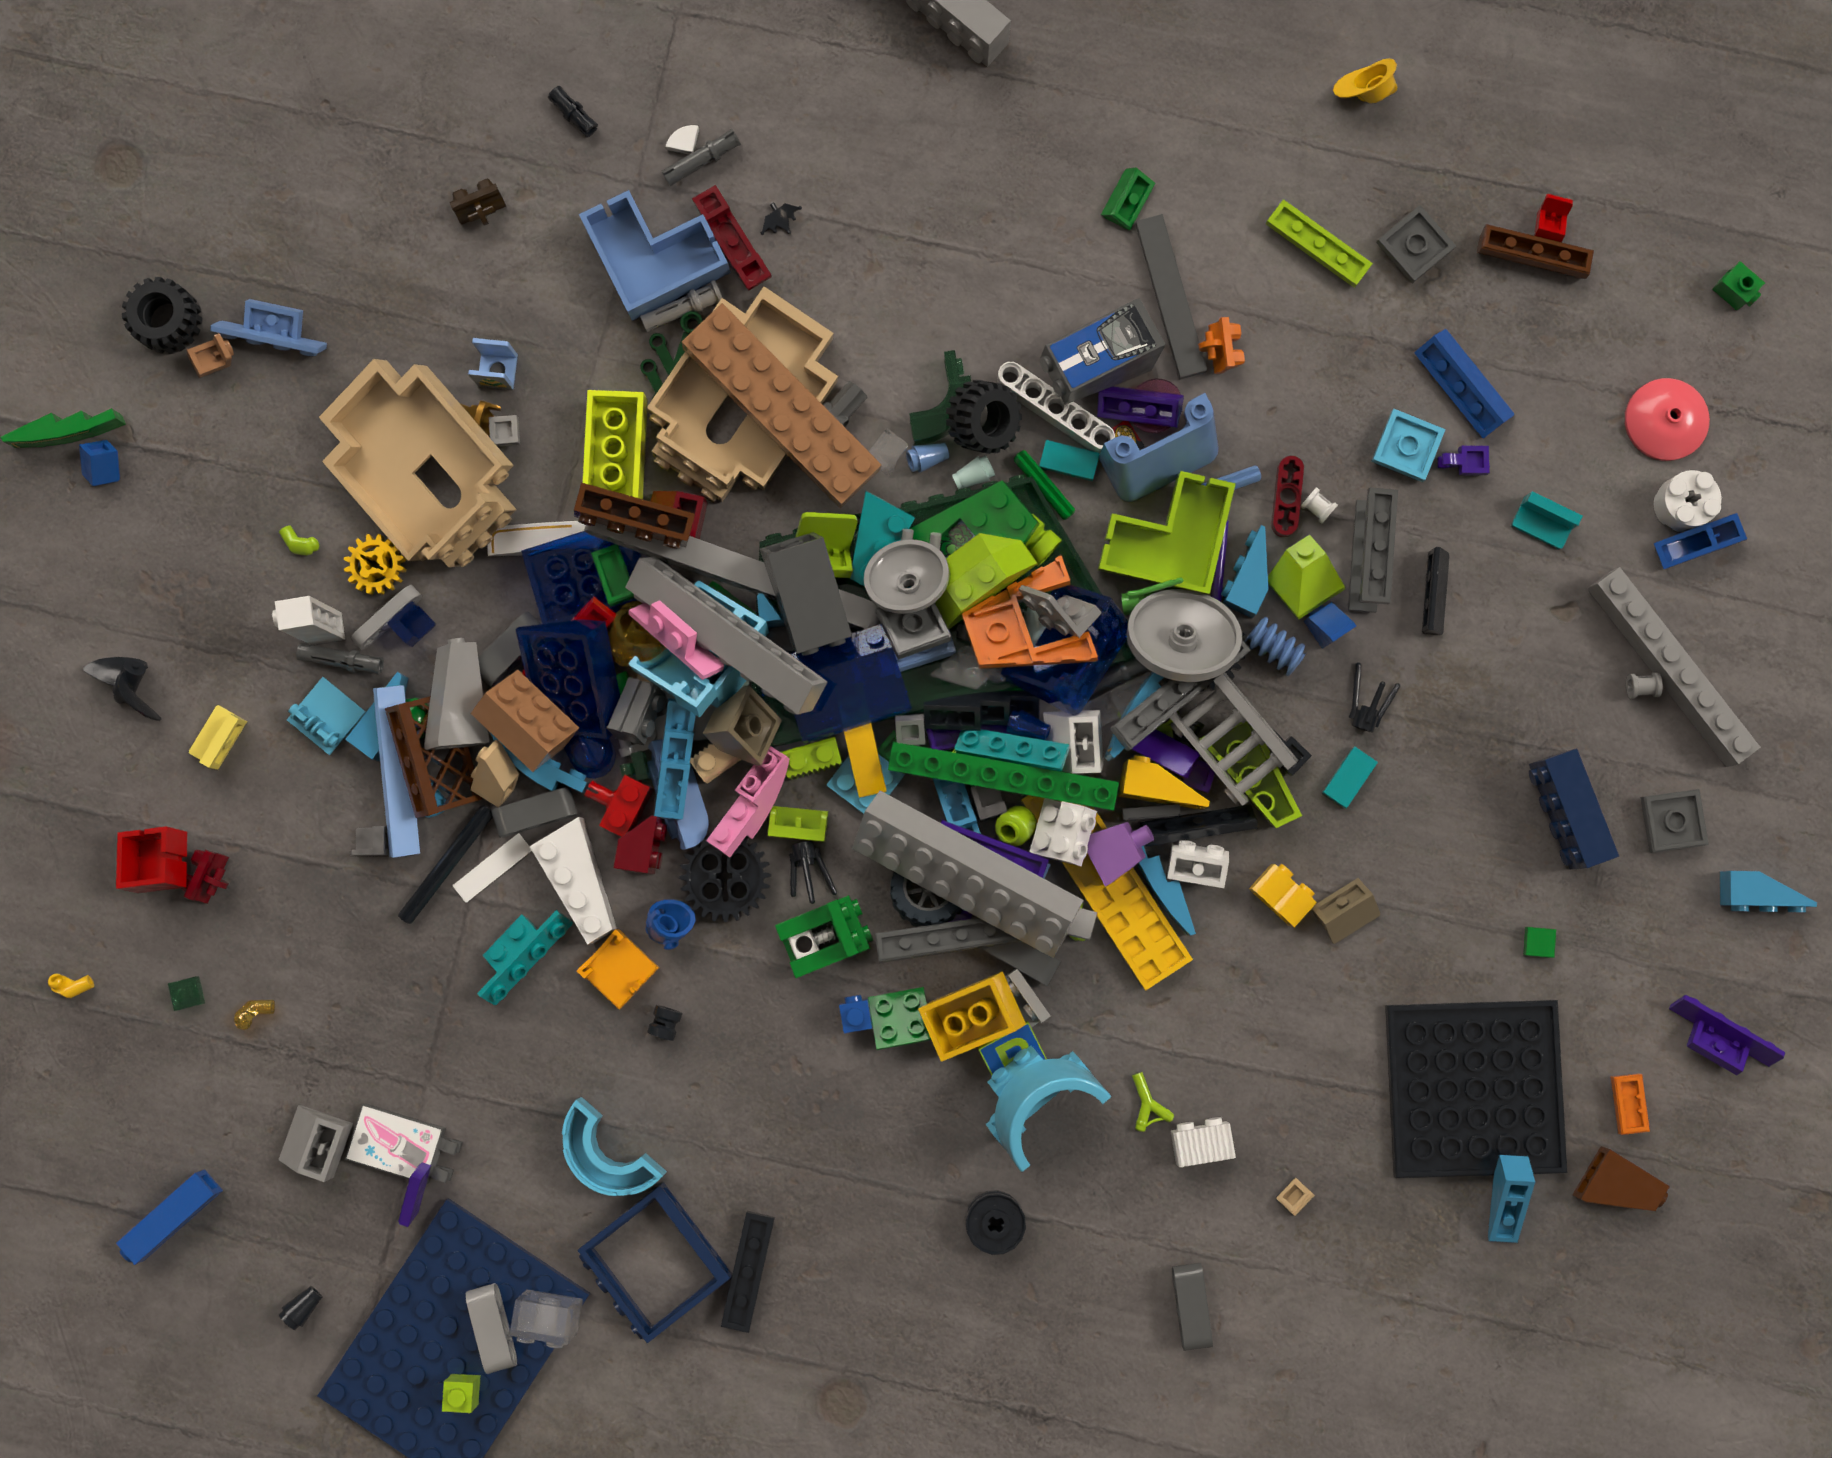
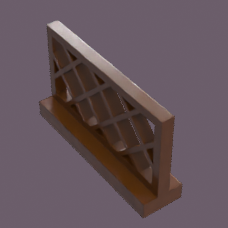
(415, 765)

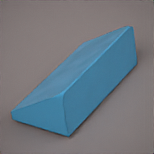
(769, 612)

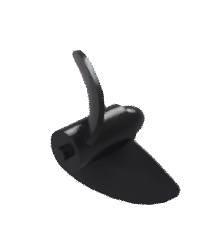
(125, 677)

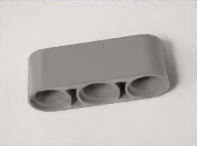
(491, 1328)

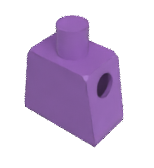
(1117, 850)

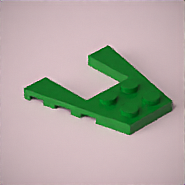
(989, 512)

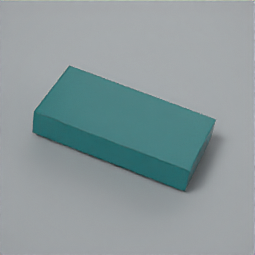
(1069, 460)
(1349, 777)

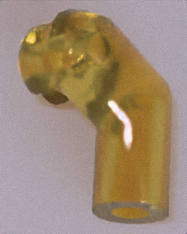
(250, 1009)

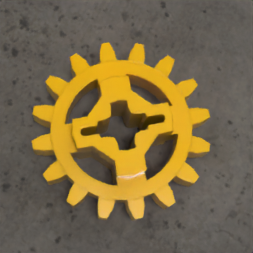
(368, 574)

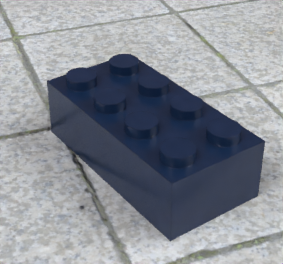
(1573, 810)

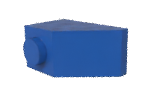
(1328, 624)

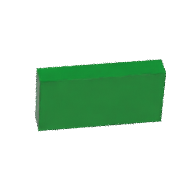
(613, 574)

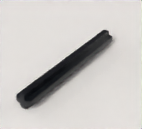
(446, 864)

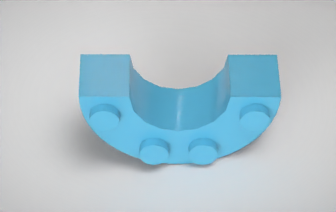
(591, 1164)

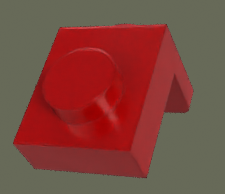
(1552, 217)

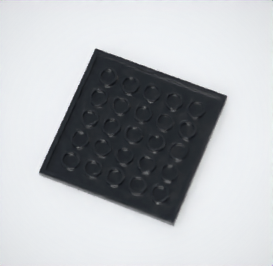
(1475, 1087)

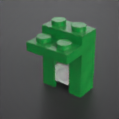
(848, 928)

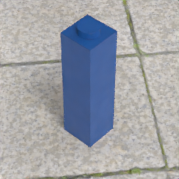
(168, 1217)

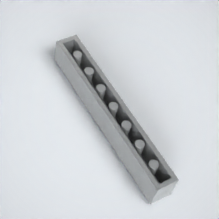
(729, 636)
(1678, 671)

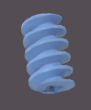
(1276, 645)

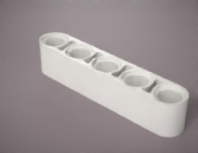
(1048, 396)

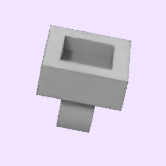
(504, 430)
(910, 729)

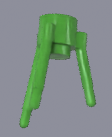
(1132, 598)

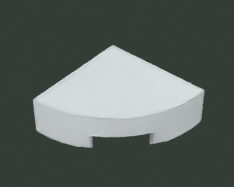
(683, 139)

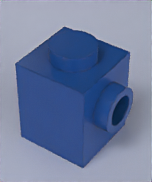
(855, 1014)

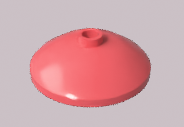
(1654, 429)

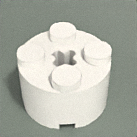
(1701, 493)

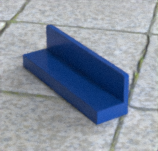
(1464, 383)

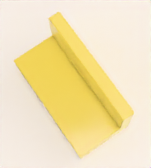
(217, 737)

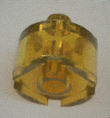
(630, 639)

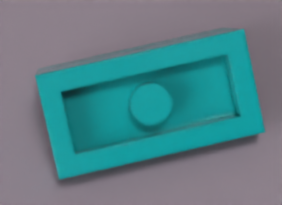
(1545, 520)

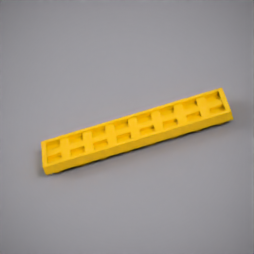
(1127, 915)

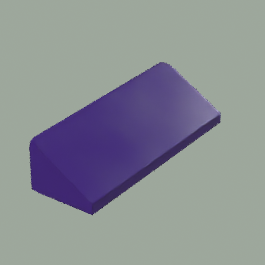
(1140, 406)
(1168, 753)

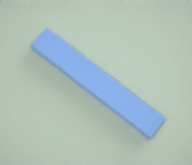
(400, 817)

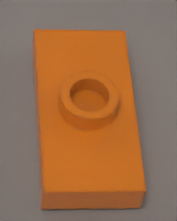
(1630, 1104)

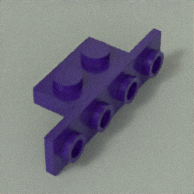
(1722, 1039)

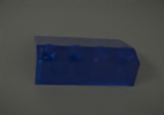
(566, 575)
(574, 670)
(860, 685)

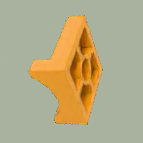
(618, 968)

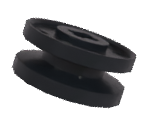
(993, 1239)

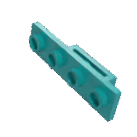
(1013, 749)
(519, 951)

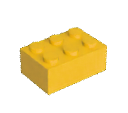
(972, 1016)

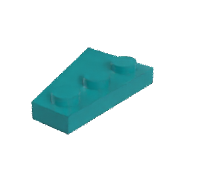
(878, 527)

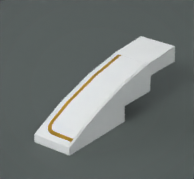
(514, 538)

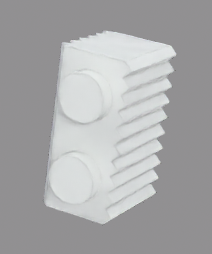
(1203, 1142)

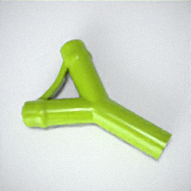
(1148, 1104)

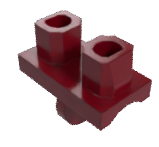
(207, 875)

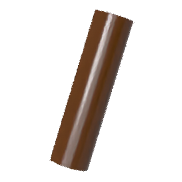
(1535, 251)

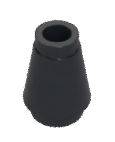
(300, 1308)

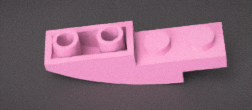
(757, 796)

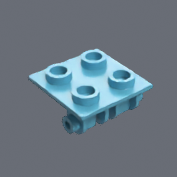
(325, 715)

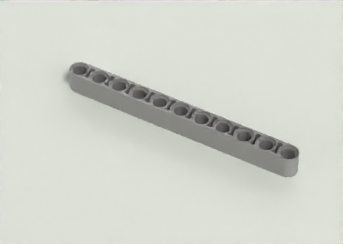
(729, 568)

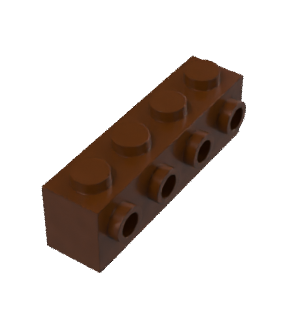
(633, 515)

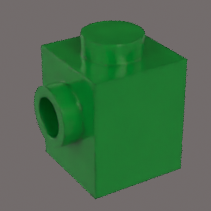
(1739, 286)

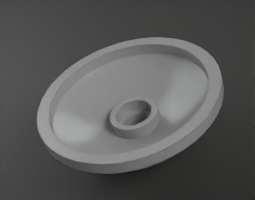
(906, 565)

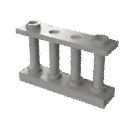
(1261, 734)

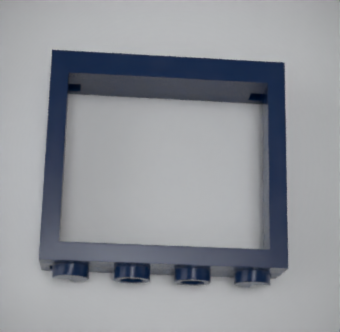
(623, 1302)

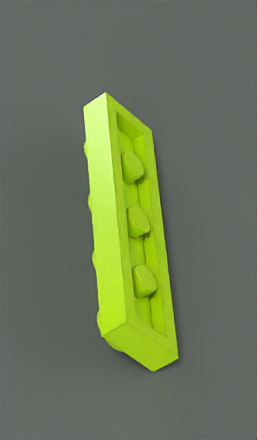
(1318, 243)

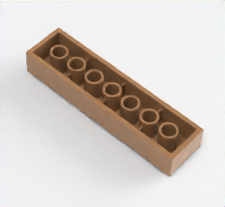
(781, 405)

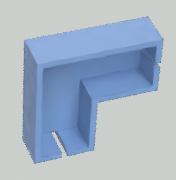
(651, 269)

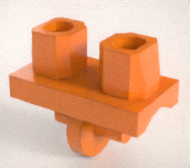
(1220, 347)

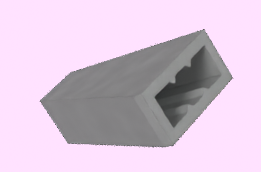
(453, 698)

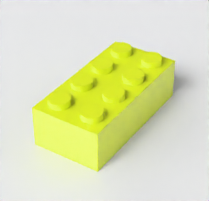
(615, 441)

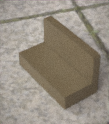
(1346, 910)

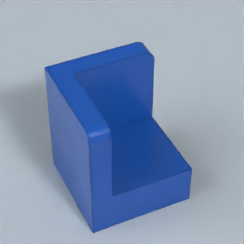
(99, 462)

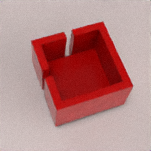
(151, 860)

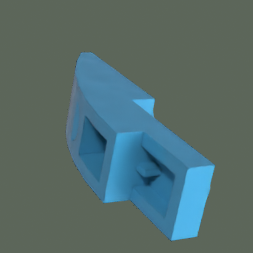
(549, 774)

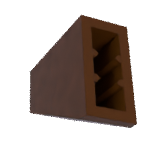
(1620, 1183)

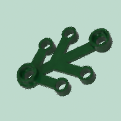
(664, 354)

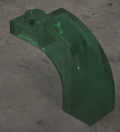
(930, 424)

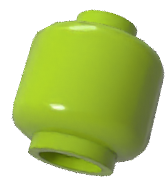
(1016, 825)

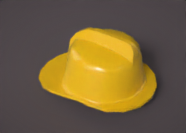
(1369, 83)

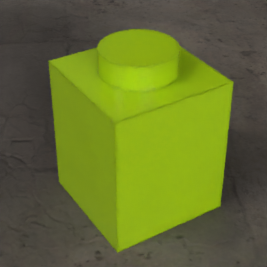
(461, 1393)

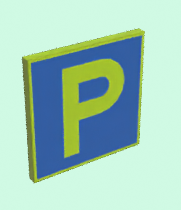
(1002, 1050)

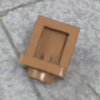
(211, 356)

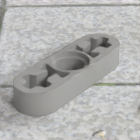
(377, 624)

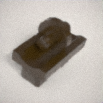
(477, 204)

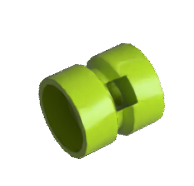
(1042, 543)

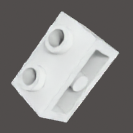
(1198, 864)

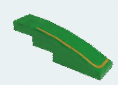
(53, 430)

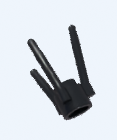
(1367, 717)
(804, 855)

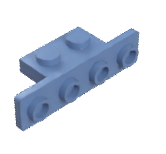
(271, 325)

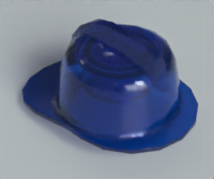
(591, 755)

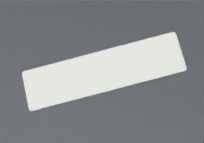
(492, 867)

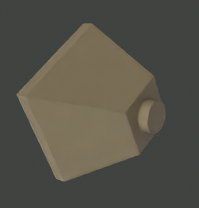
(743, 726)

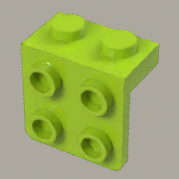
(837, 534)

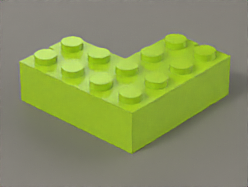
(1179, 549)

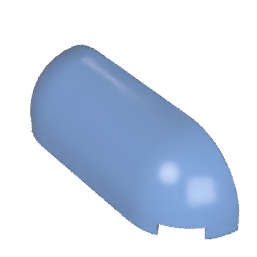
(695, 819)

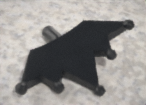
(779, 217)

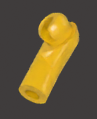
(69, 988)

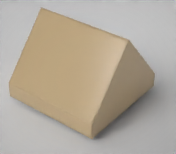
(1295, 1197)

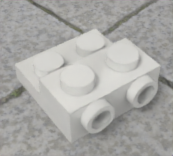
(1063, 831)

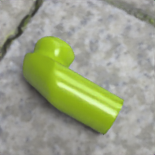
(298, 545)

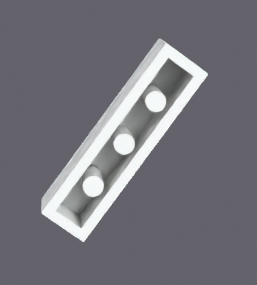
(308, 620)

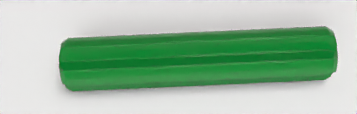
(1047, 487)

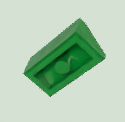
(1128, 198)

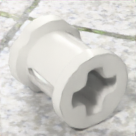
(1319, 505)

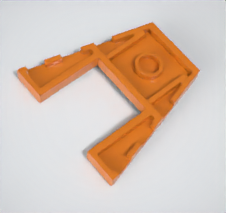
(1001, 634)

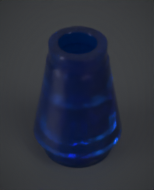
(1028, 726)

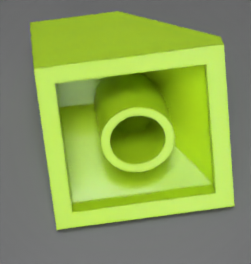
(1305, 577)

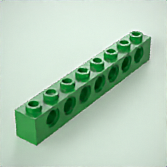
(1003, 776)

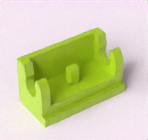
(798, 824)

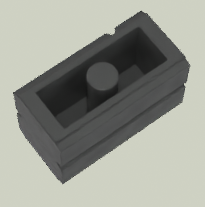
(637, 711)

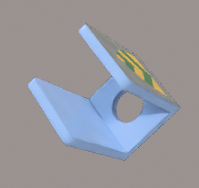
(493, 352)

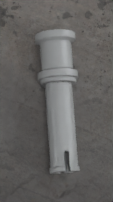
(695, 301)

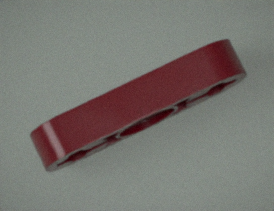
(1278, 503)

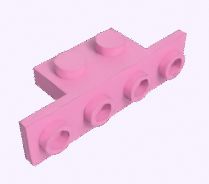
(676, 637)

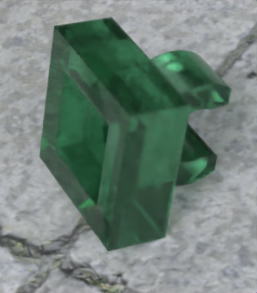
(637, 767)
(186, 993)

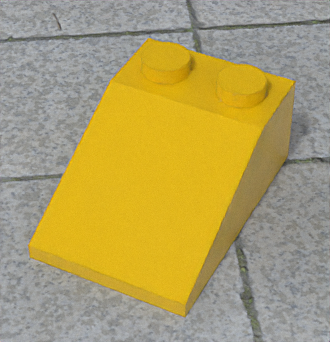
(1154, 784)

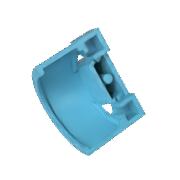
(686, 686)
(1029, 1085)

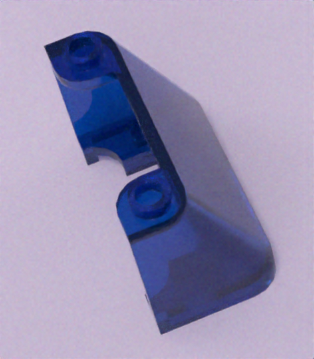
(1072, 684)

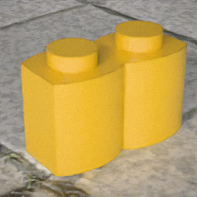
(1283, 895)

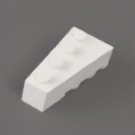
(573, 872)

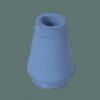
(926, 456)

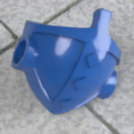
(669, 923)

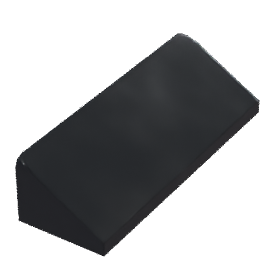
(1435, 591)

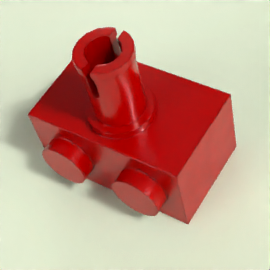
(622, 805)

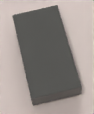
(1152, 812)

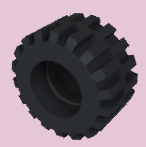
(142, 306)
(1001, 420)

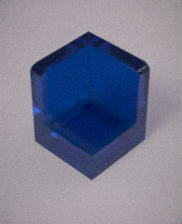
(411, 623)

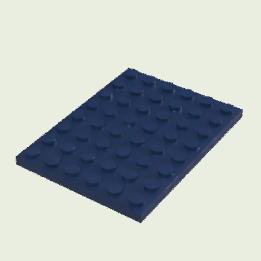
(424, 1334)

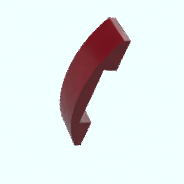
(731, 238)

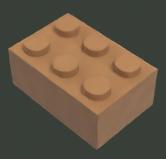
(524, 720)

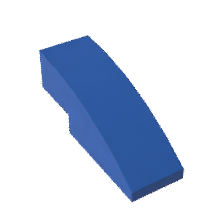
(1700, 541)

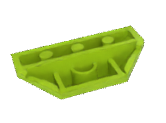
(979, 571)

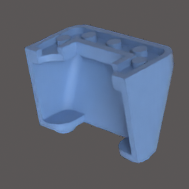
(1143, 471)

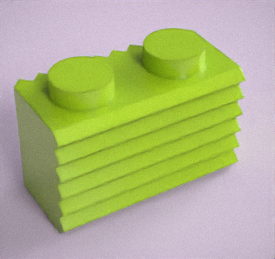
(813, 758)

